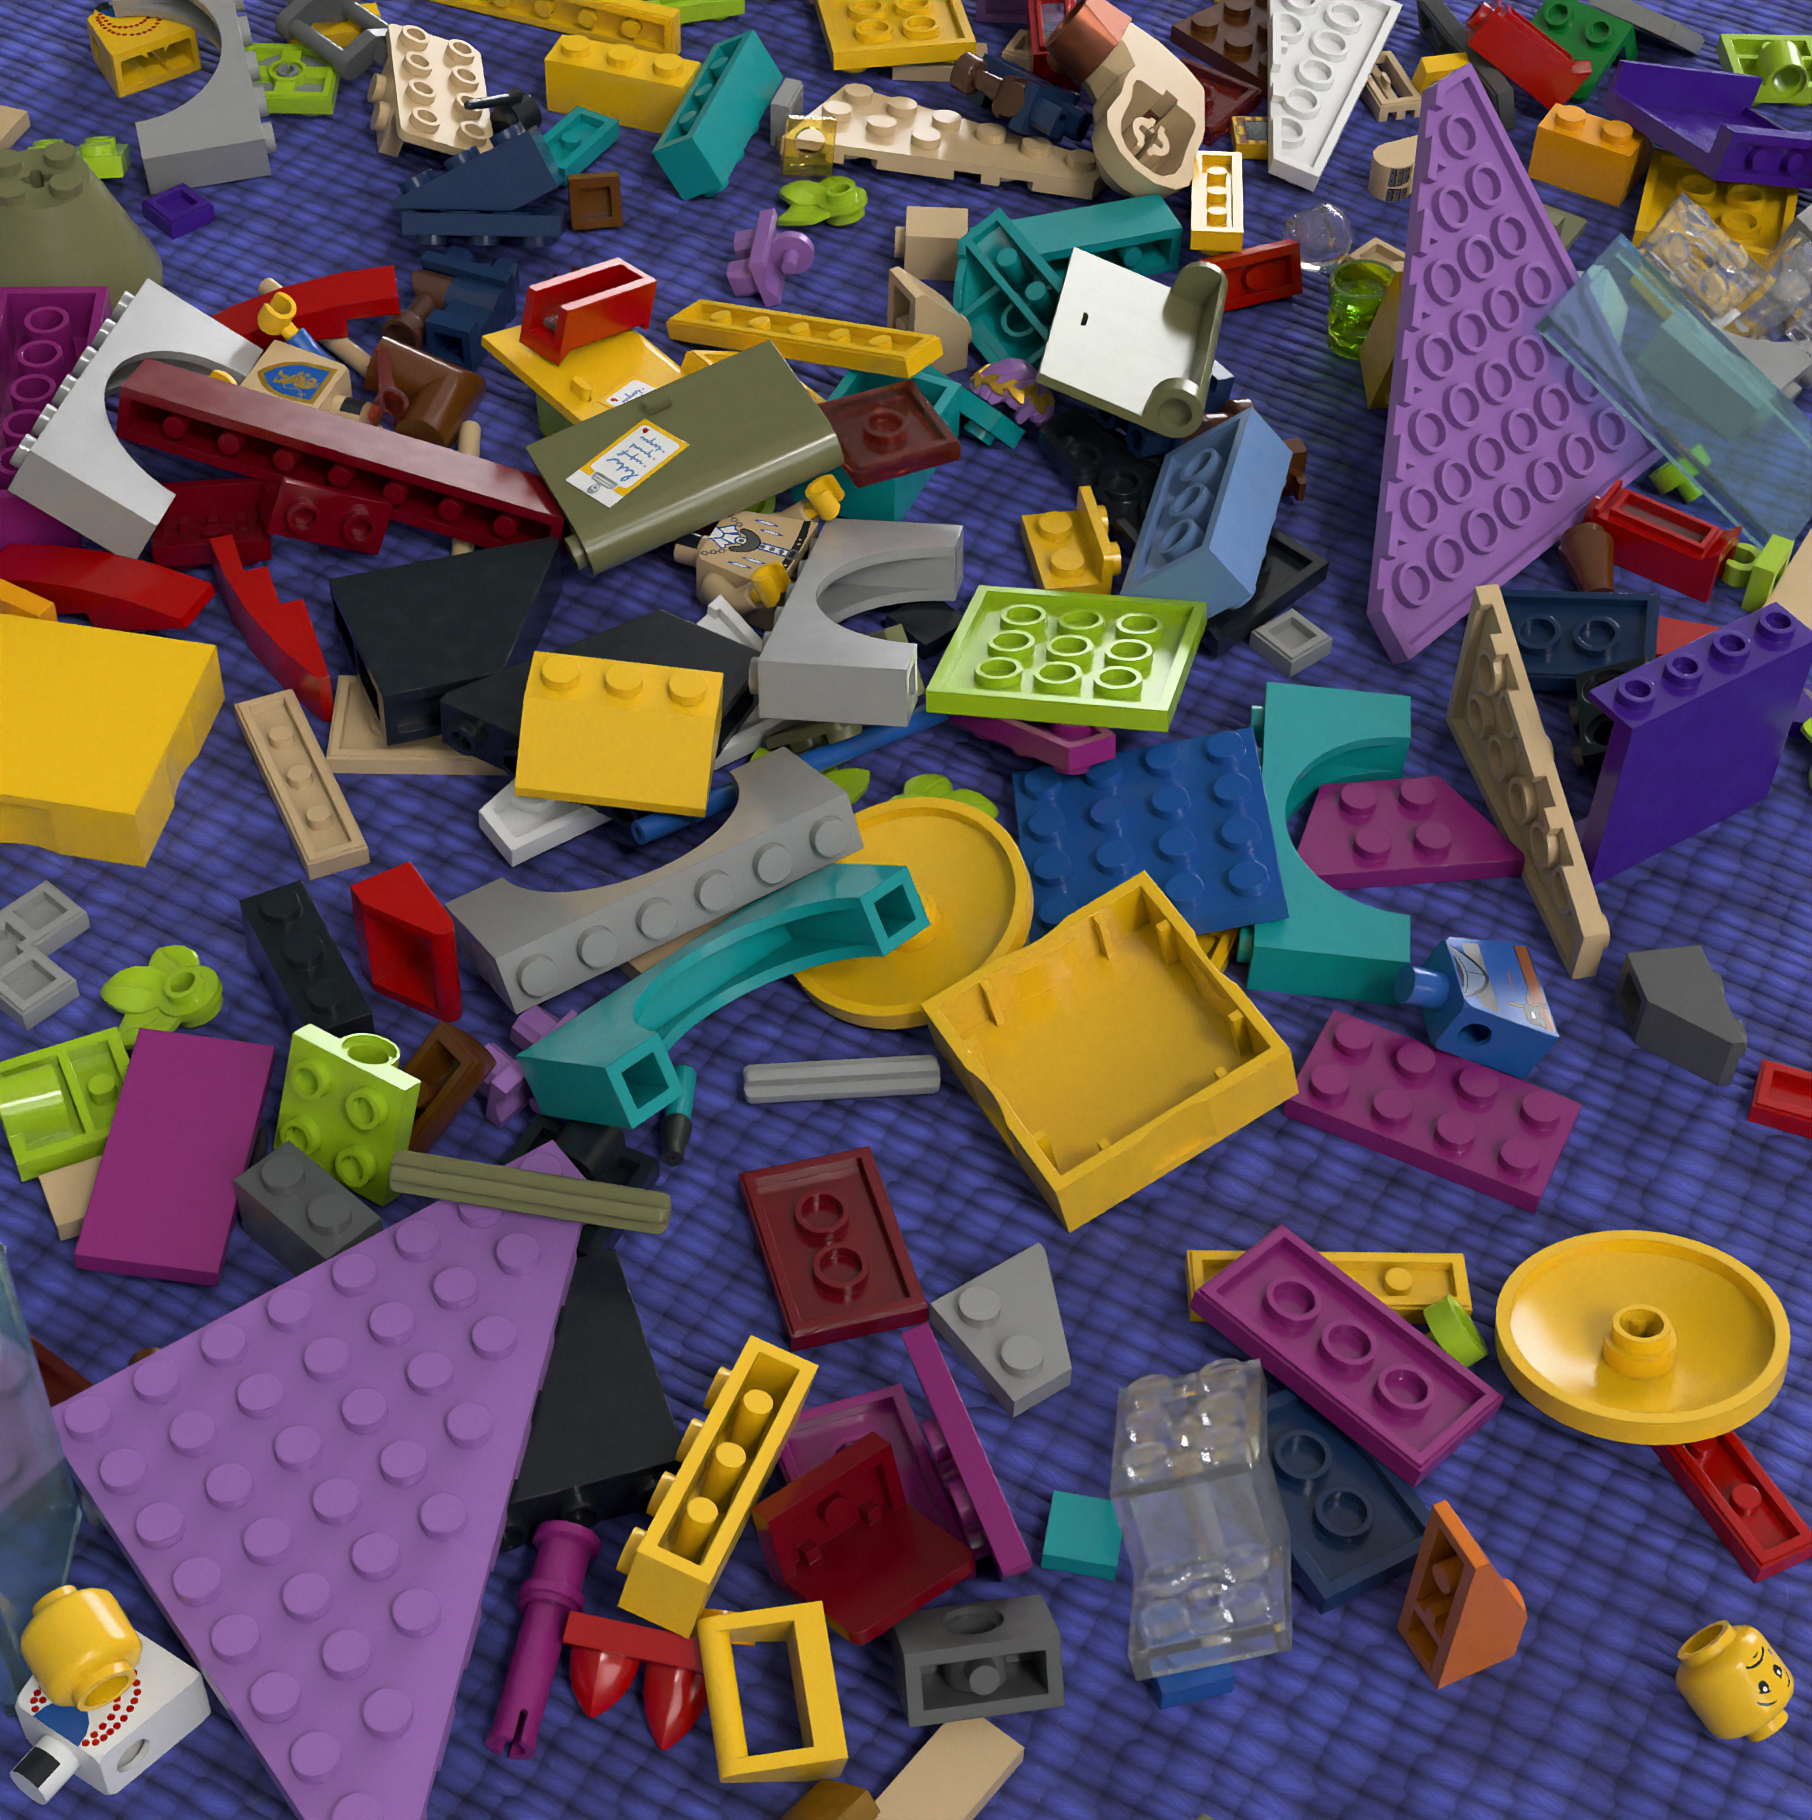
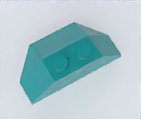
(1005, 291)

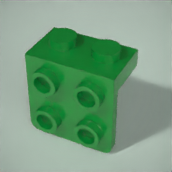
(1587, 36)

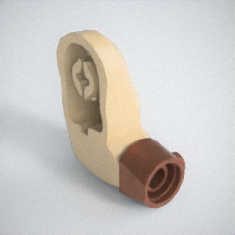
(1142, 96)

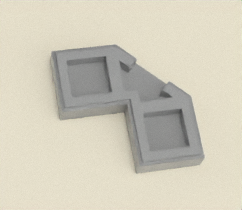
(29, 932)

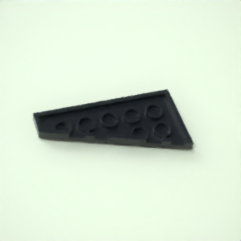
(1124, 485)

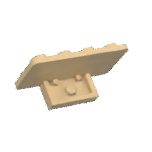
(424, 94)

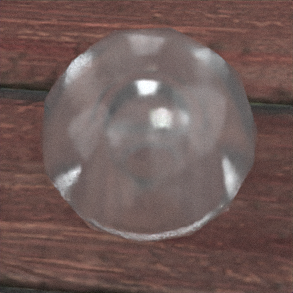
(1322, 237)

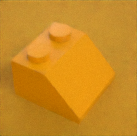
(1589, 154)

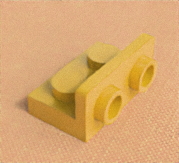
(1072, 547)

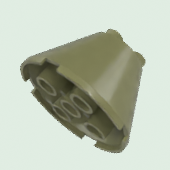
(67, 226)

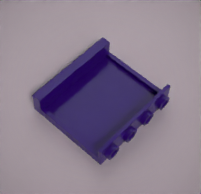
(1710, 123)
(1693, 737)

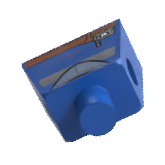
(1482, 1003)

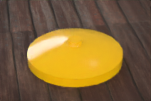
(971, 893)
(1642, 1337)

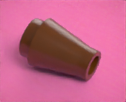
(1588, 557)

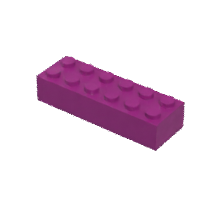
(39, 346)

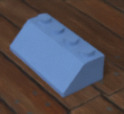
(1211, 516)

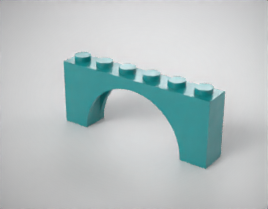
(1329, 940)
(614, 1056)

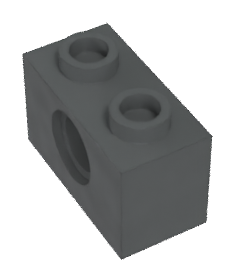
(977, 1660)

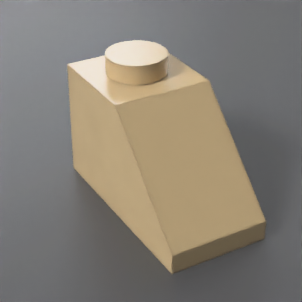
(923, 310)

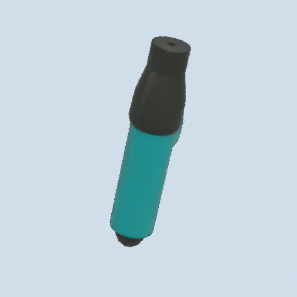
(677, 1123)

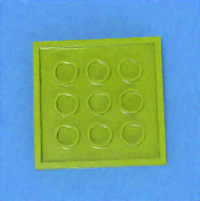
(1069, 658)

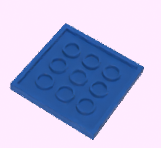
(1177, 810)

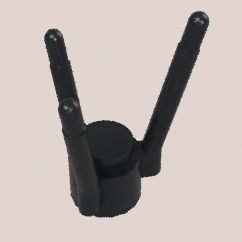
(507, 111)

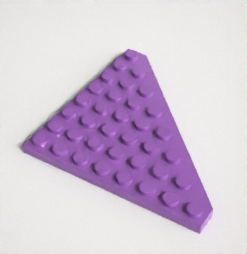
(1486, 420)
(336, 1488)

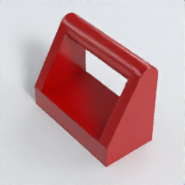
(407, 942)

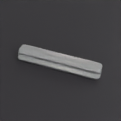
(841, 1079)

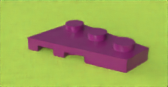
(1064, 746)

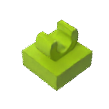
(1758, 570)

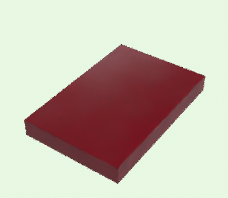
(831, 1249)

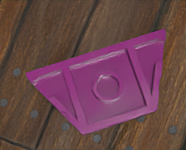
(1402, 836)
(963, 1462)

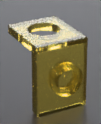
(802, 161)

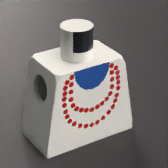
(114, 1741)

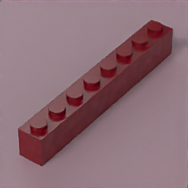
(290, 440)

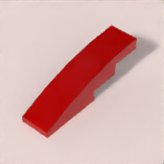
(321, 305)
(106, 586)
(274, 631)

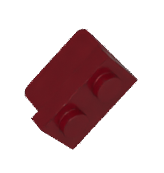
(857, 1543)

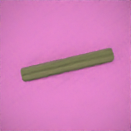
(530, 1192)

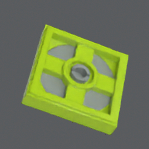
(295, 79)

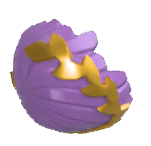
(1014, 384)

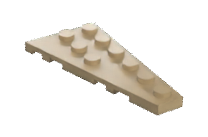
(939, 142)
(1516, 773)

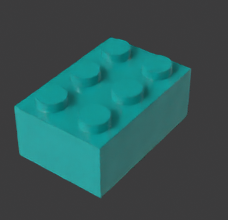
(893, 497)

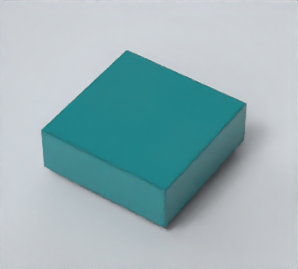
(1082, 1536)

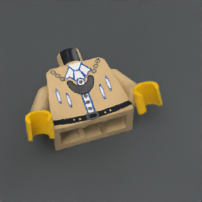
(758, 554)

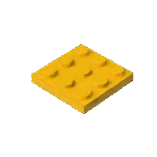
(893, 32)
(1745, 211)

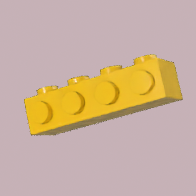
(721, 1478)

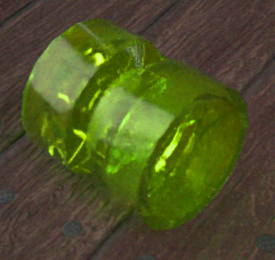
(1354, 299)

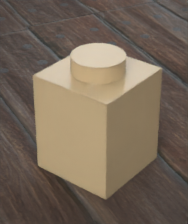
(931, 241)

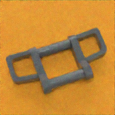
(354, 59)

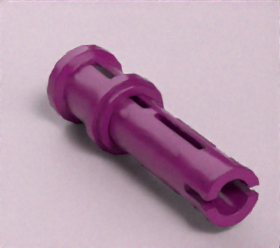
(545, 1605)

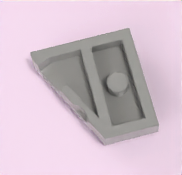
(1009, 1330)

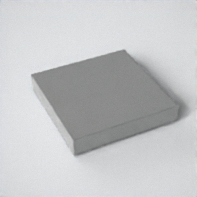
(1652, 23)

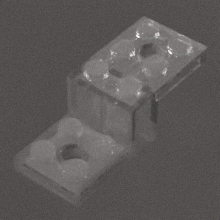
(1729, 285)
(1201, 1520)

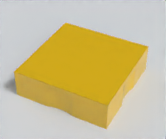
(98, 734)
(1110, 1050)

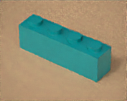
(718, 116)
(1127, 232)

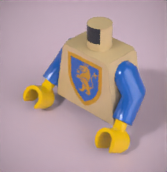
(299, 367)

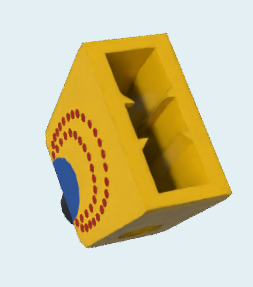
(140, 49)

